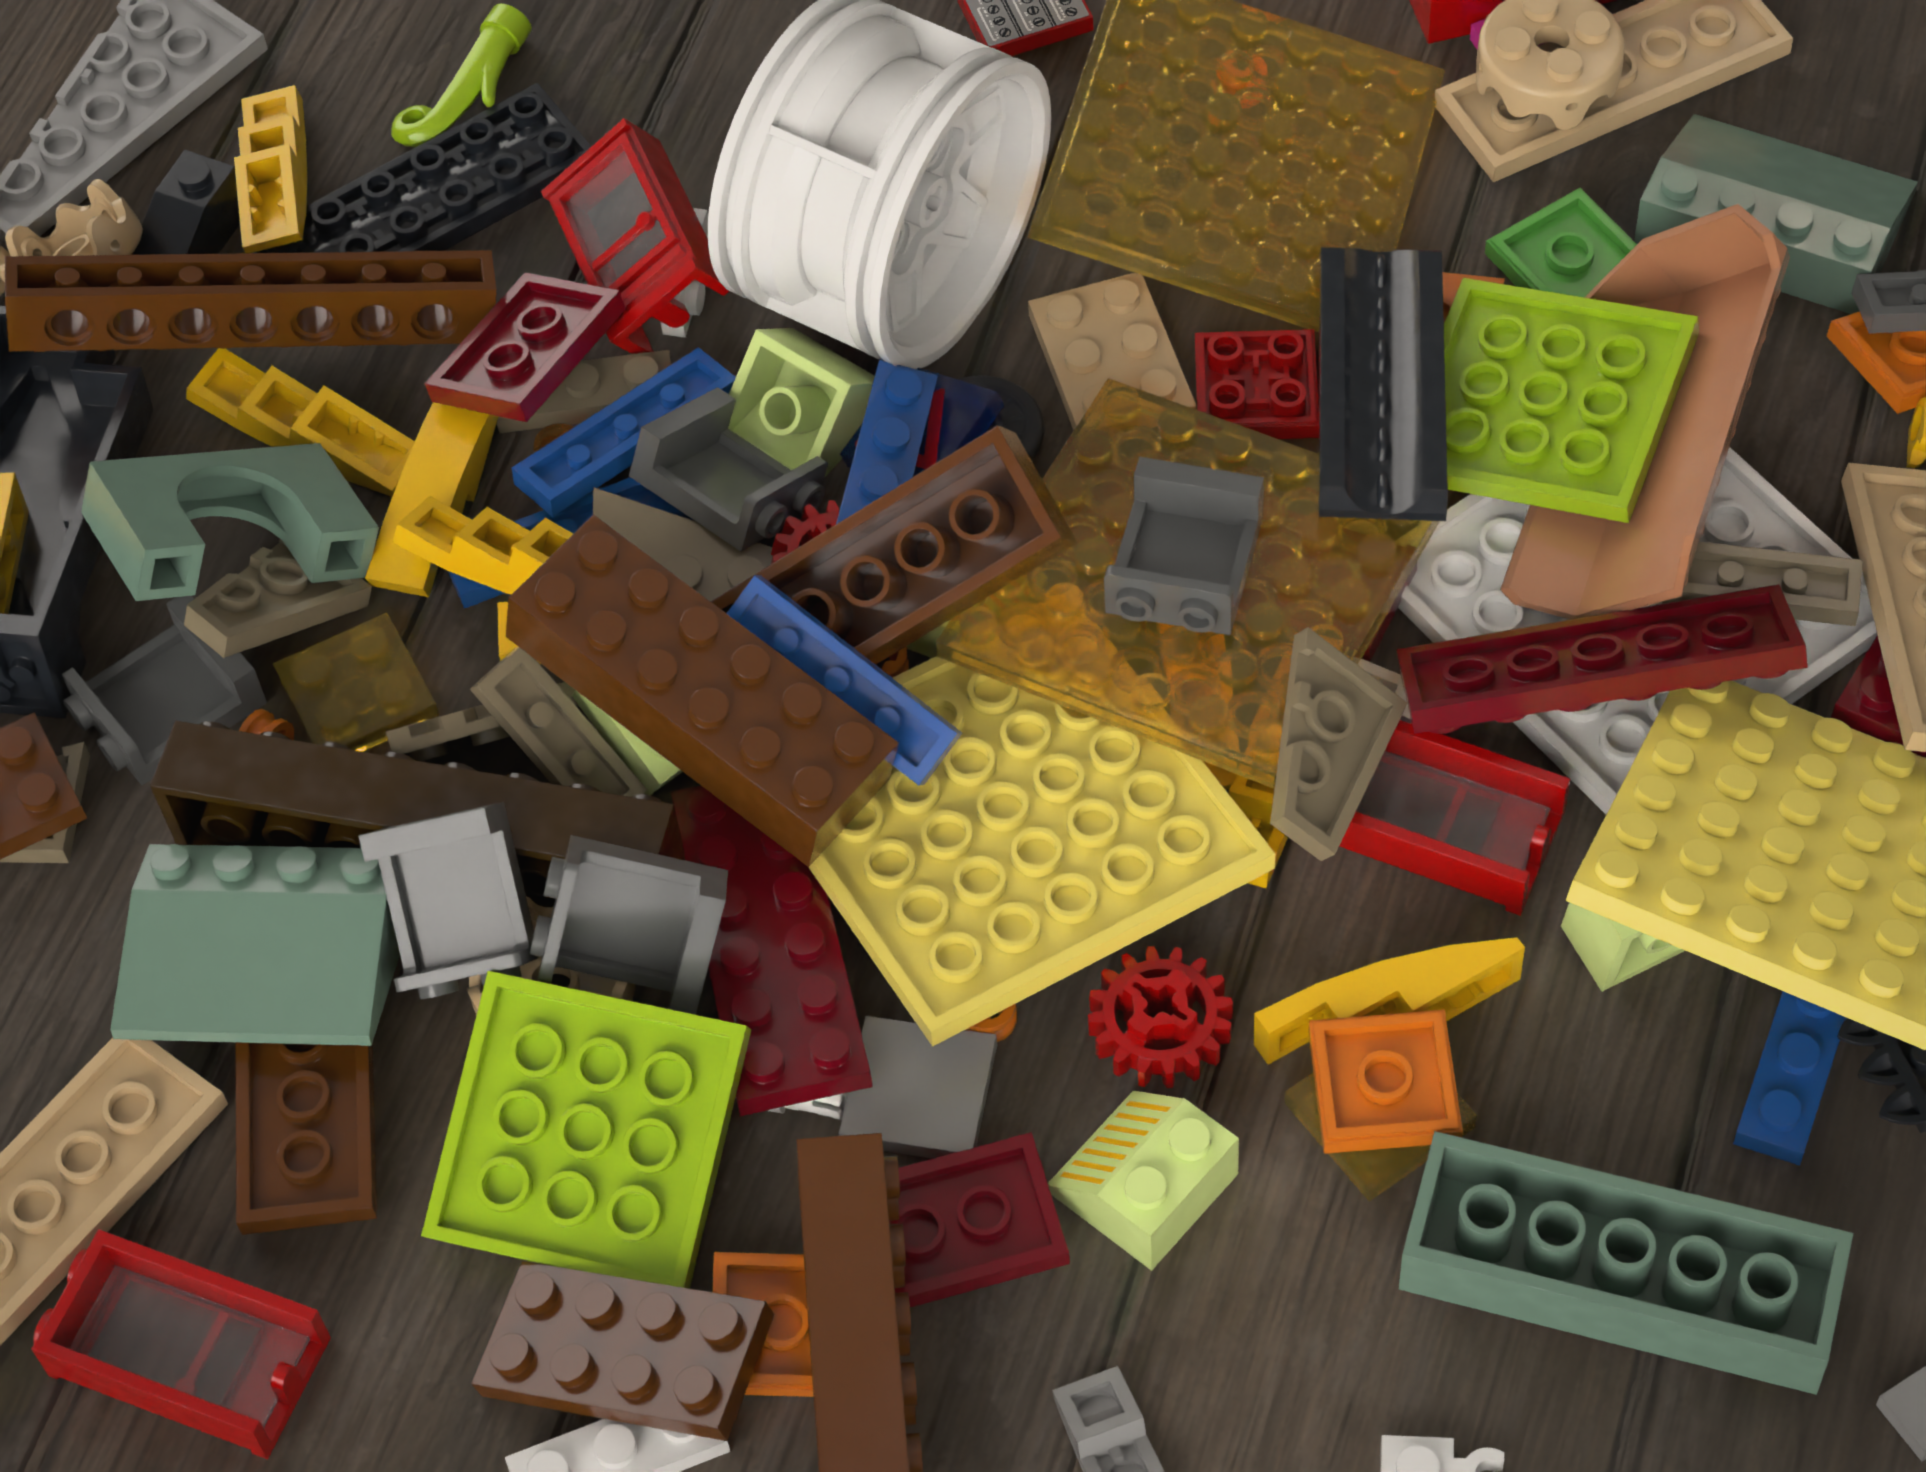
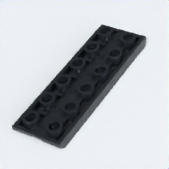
(448, 183)
(1382, 385)

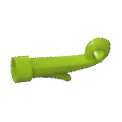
(500, 36)

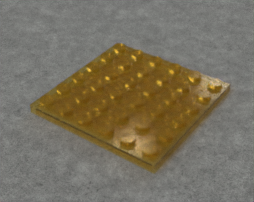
(1233, 150)
(1158, 680)

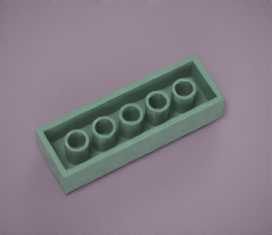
(1626, 1262)

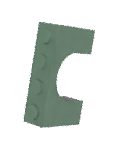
(295, 491)

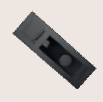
(191, 209)

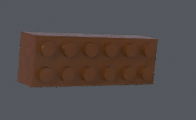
(925, 548)
(700, 689)
(852, 1306)

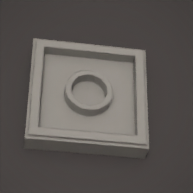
(921, 1095)

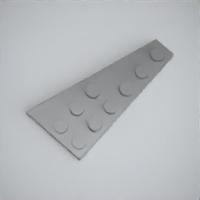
(122, 98)

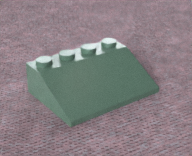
(1823, 208)
(255, 946)

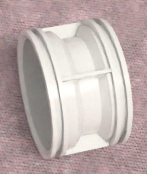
(878, 178)

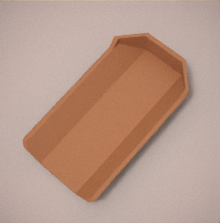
(1729, 276)

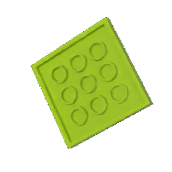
(1558, 396)
(586, 1131)

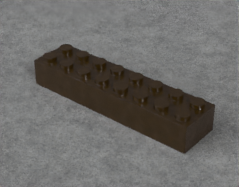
(293, 793)

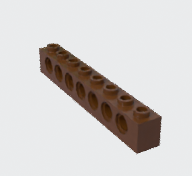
(245, 299)

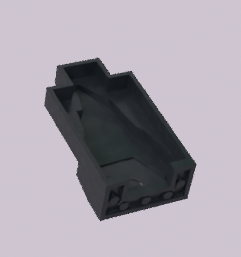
(53, 422)

